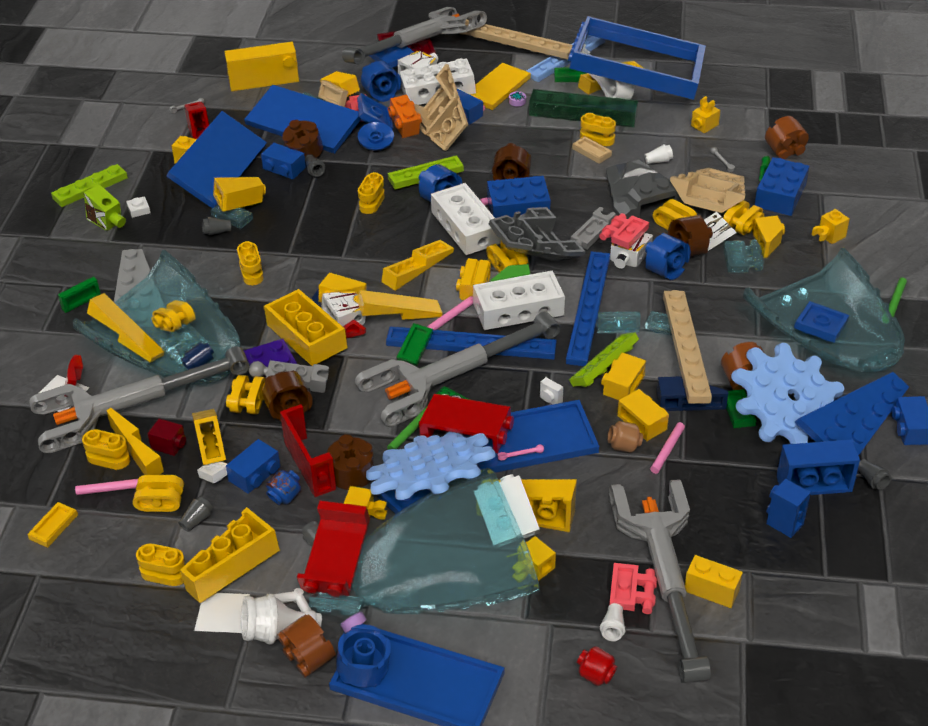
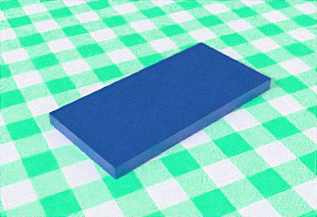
(283, 105)
(219, 152)
(558, 427)
(431, 684)

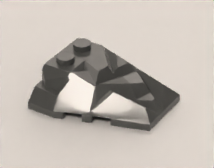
(636, 185)
(533, 235)

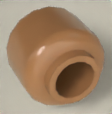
(625, 436)

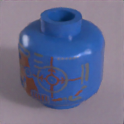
(283, 487)

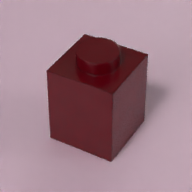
(166, 437)

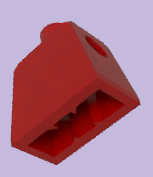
(196, 118)

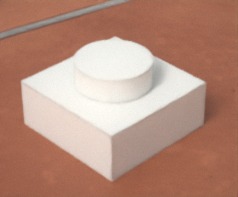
(138, 207)
(551, 391)
(213, 472)

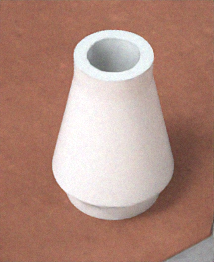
(659, 155)
(613, 623)

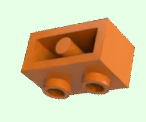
(404, 116)

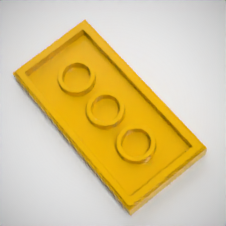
(499, 84)

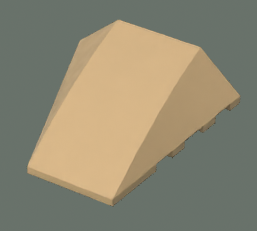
(443, 115)
(710, 189)

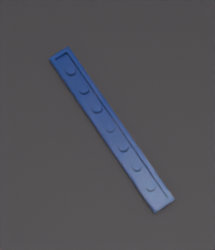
(588, 309)
(461, 340)

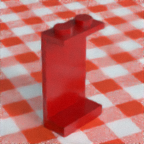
(467, 418)
(316, 471)
(335, 549)

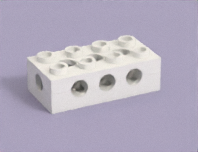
(423, 89)
(464, 218)
(518, 299)

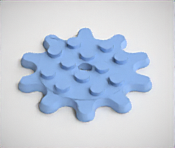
(769, 390)
(429, 464)

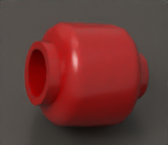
(596, 666)

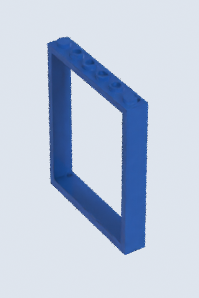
(633, 74)

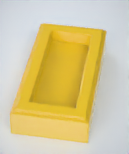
(52, 524)

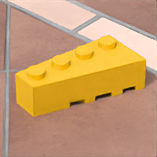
(552, 501)
(229, 556)

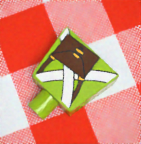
(103, 208)

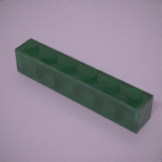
(574, 106)

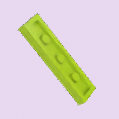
(410, 175)
(75, 191)
(599, 363)

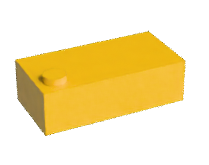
(261, 66)
(305, 327)

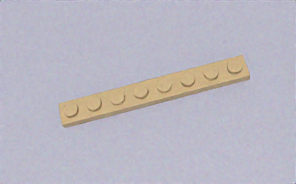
(521, 40)
(687, 347)

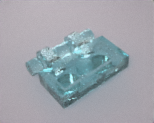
(737, 253)
(185, 337)

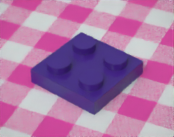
(271, 351)

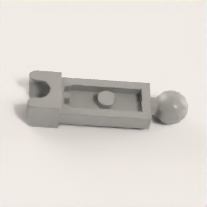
(590, 231)
(313, 376)

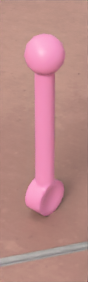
(503, 456)

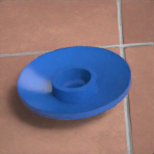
(375, 136)

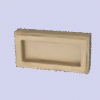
(332, 93)
(592, 149)

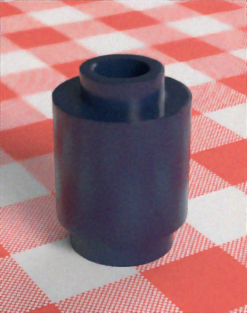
(198, 356)

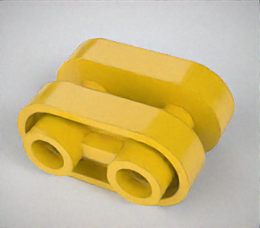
(598, 129)
(371, 193)
(671, 211)
(743, 217)
(502, 257)
(250, 263)
(174, 316)
(239, 398)
(106, 449)
(158, 493)
(160, 564)

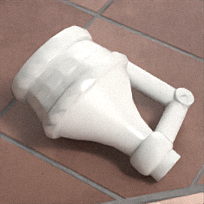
(267, 615)

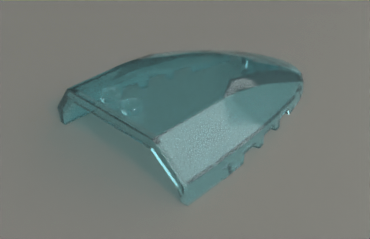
(164, 284)
(871, 336)
(447, 552)

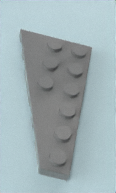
(131, 271)

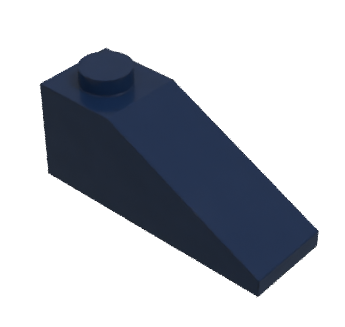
(672, 396)

